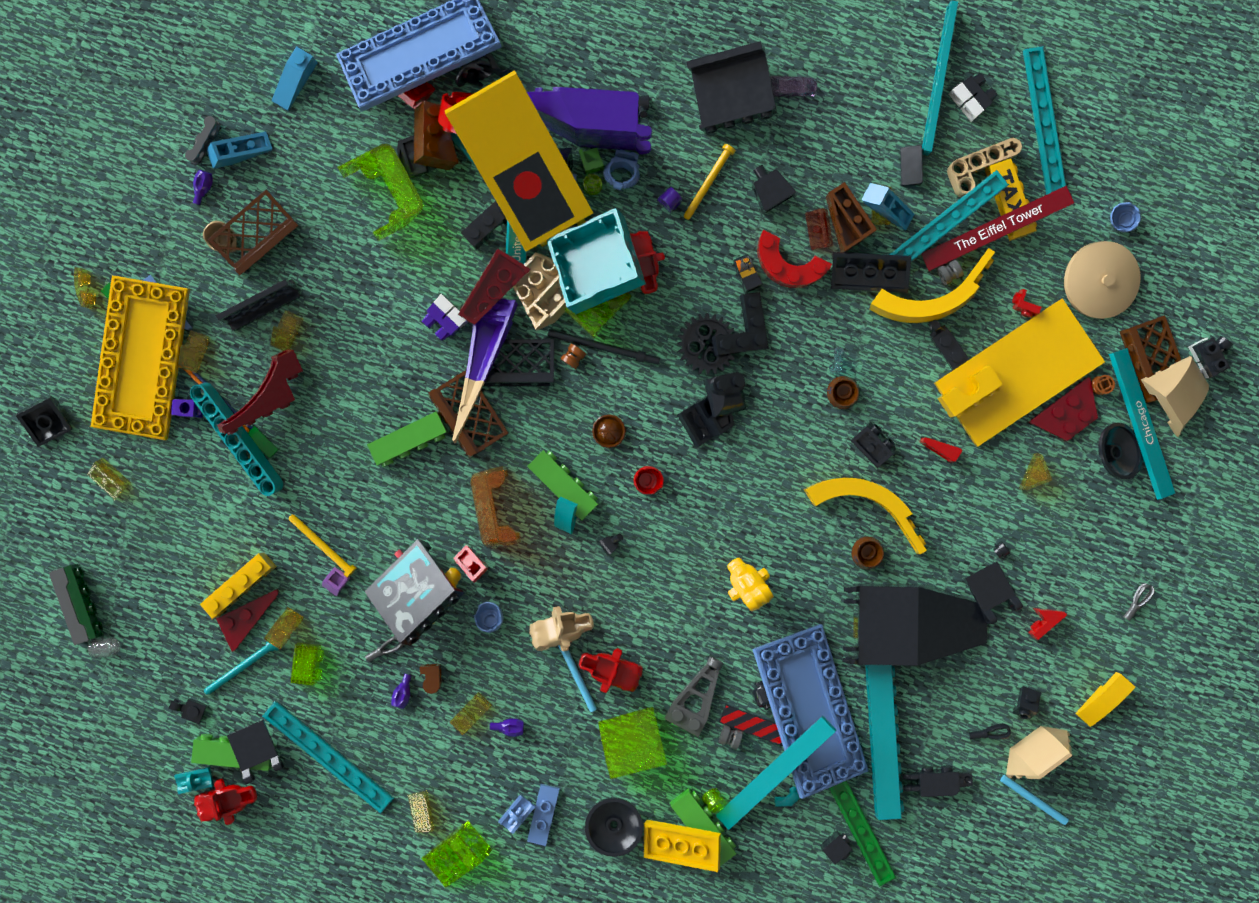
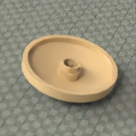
(1102, 279)

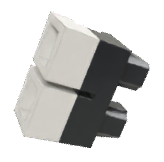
(968, 89)
(1211, 357)

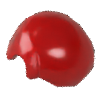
(648, 480)

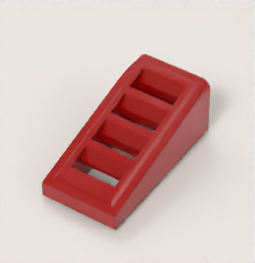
(946, 451)

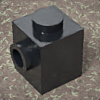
(837, 847)

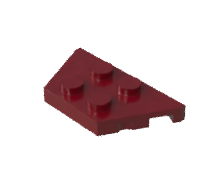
(1069, 412)

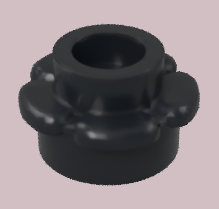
(1001, 550)

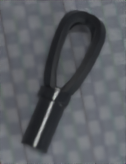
(984, 732)

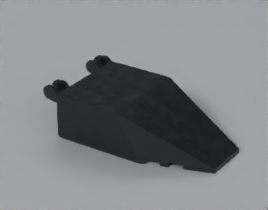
(912, 624)

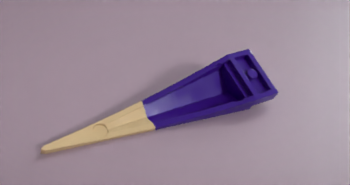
(485, 345)

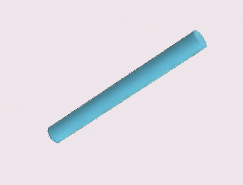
(579, 681)
(1033, 799)

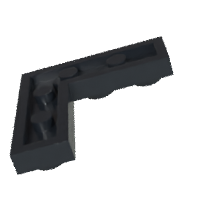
(755, 331)

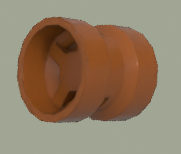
(570, 359)
(1098, 384)

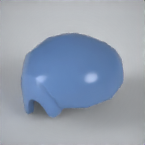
(1125, 217)
(488, 617)

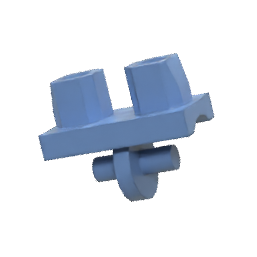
(516, 813)

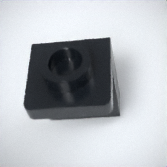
(1027, 703)

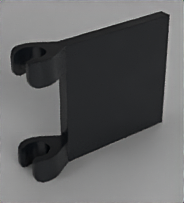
(990, 589)
(253, 746)

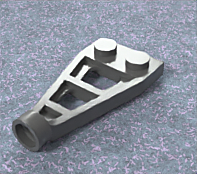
(686, 718)

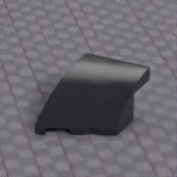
(700, 422)

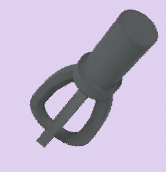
(1134, 606)
(380, 652)

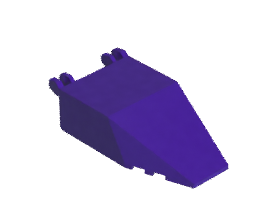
(593, 117)

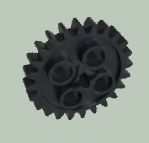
(692, 335)

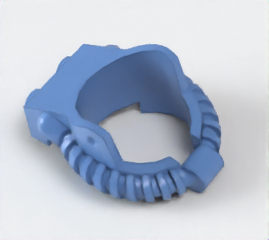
(622, 160)

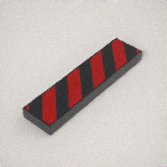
(750, 724)

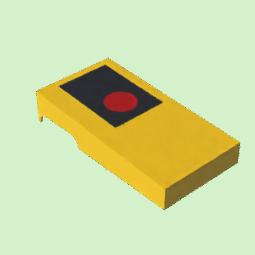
(519, 161)

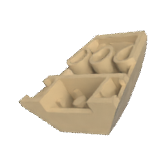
(541, 291)
(1179, 391)
(1039, 753)

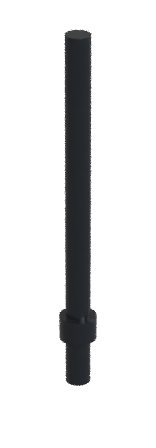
(640, 356)

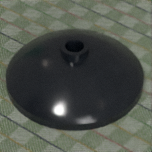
(1120, 451)
(613, 840)

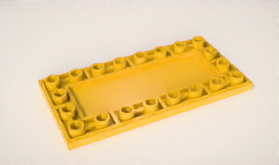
(140, 357)
(1031, 364)

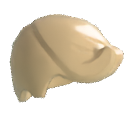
(221, 240)

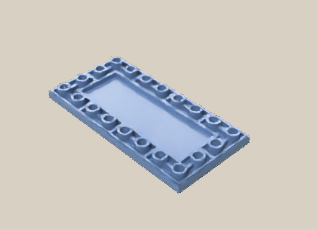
(417, 51)
(800, 690)

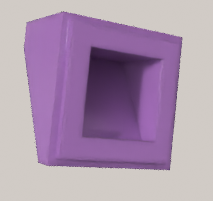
(335, 581)

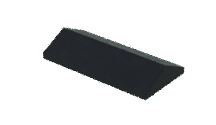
(870, 272)

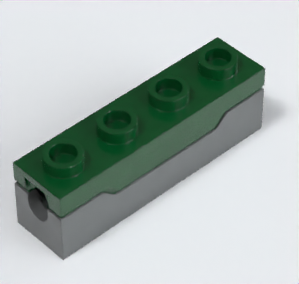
(76, 604)

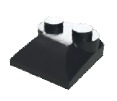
(726, 393)
(44, 420)

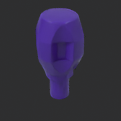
(201, 184)
(402, 693)
(509, 727)

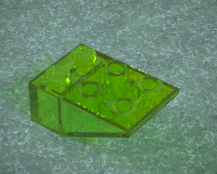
(597, 317)
(457, 854)

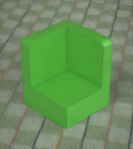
(591, 161)

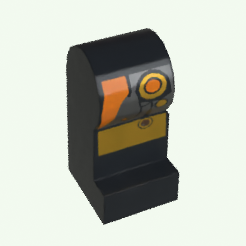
(747, 273)

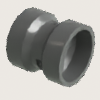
(950, 272)
(726, 736)

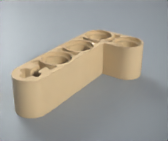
(984, 160)

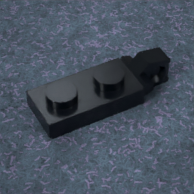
(947, 345)

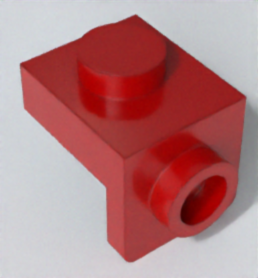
(1027, 309)

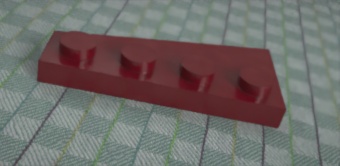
(496, 280)

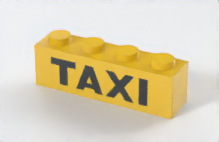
(1011, 196)
(238, 585)

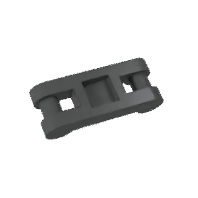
(203, 141)

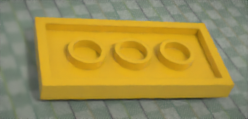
(682, 845)

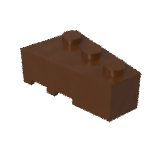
(431, 143)
(848, 218)

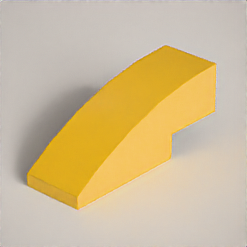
(1105, 699)

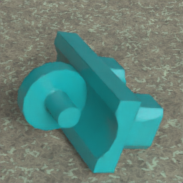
(194, 780)

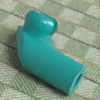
(789, 800)

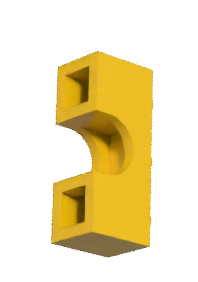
(985, 383)

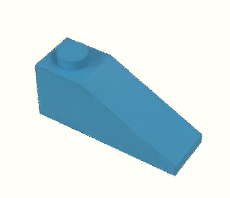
(293, 78)
(238, 149)
(888, 205)

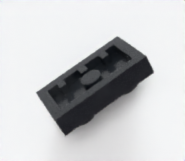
(874, 444)

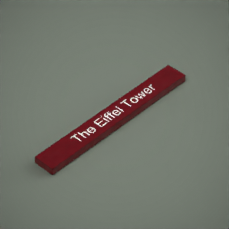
(997, 228)

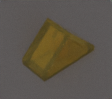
(1036, 473)

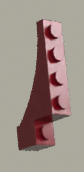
(271, 395)

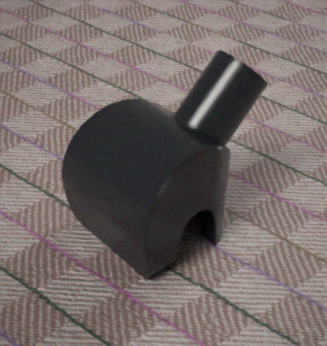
(643, 105)
(610, 543)

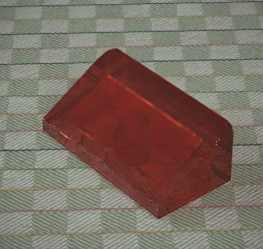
(819, 229)

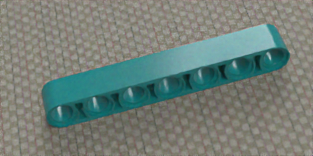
(245, 443)

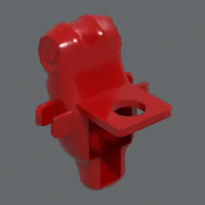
(647, 259)
(612, 670)
(223, 801)

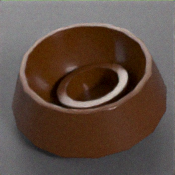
(843, 392)
(608, 431)
(867, 552)

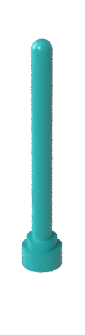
(240, 667)

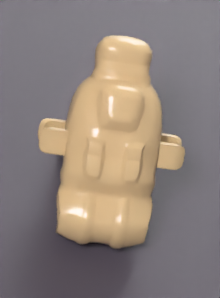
(559, 629)

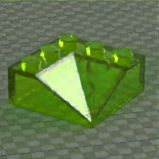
(632, 743)

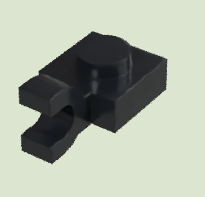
(192, 709)

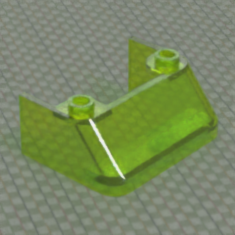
(385, 163)

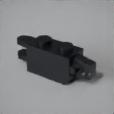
(938, 782)

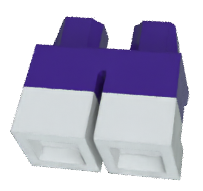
(446, 315)

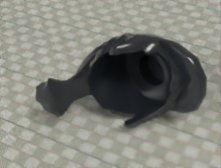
(479, 70)

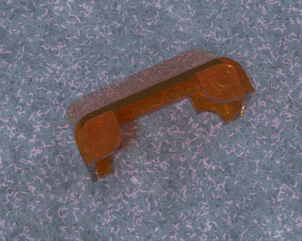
(490, 532)

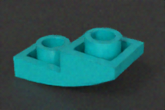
(565, 515)

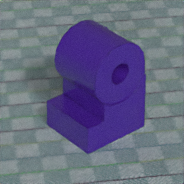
(670, 199)
(185, 408)

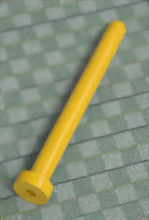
(709, 180)
(323, 546)

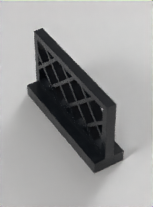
(260, 304)
(521, 379)

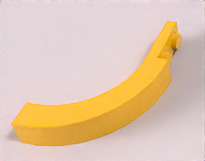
(929, 310)
(852, 486)

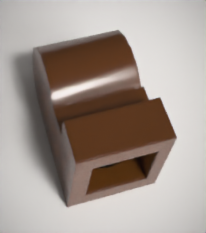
(432, 677)

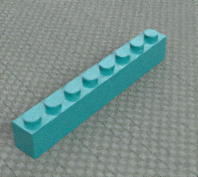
(883, 741)

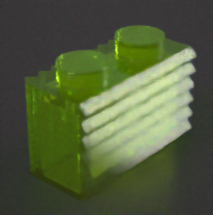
(306, 664)

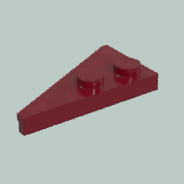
(239, 622)

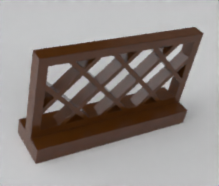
(264, 245)
(1143, 363)
(450, 417)

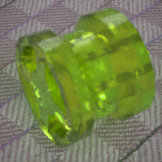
(591, 181)
(713, 800)

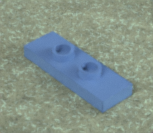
(543, 814)

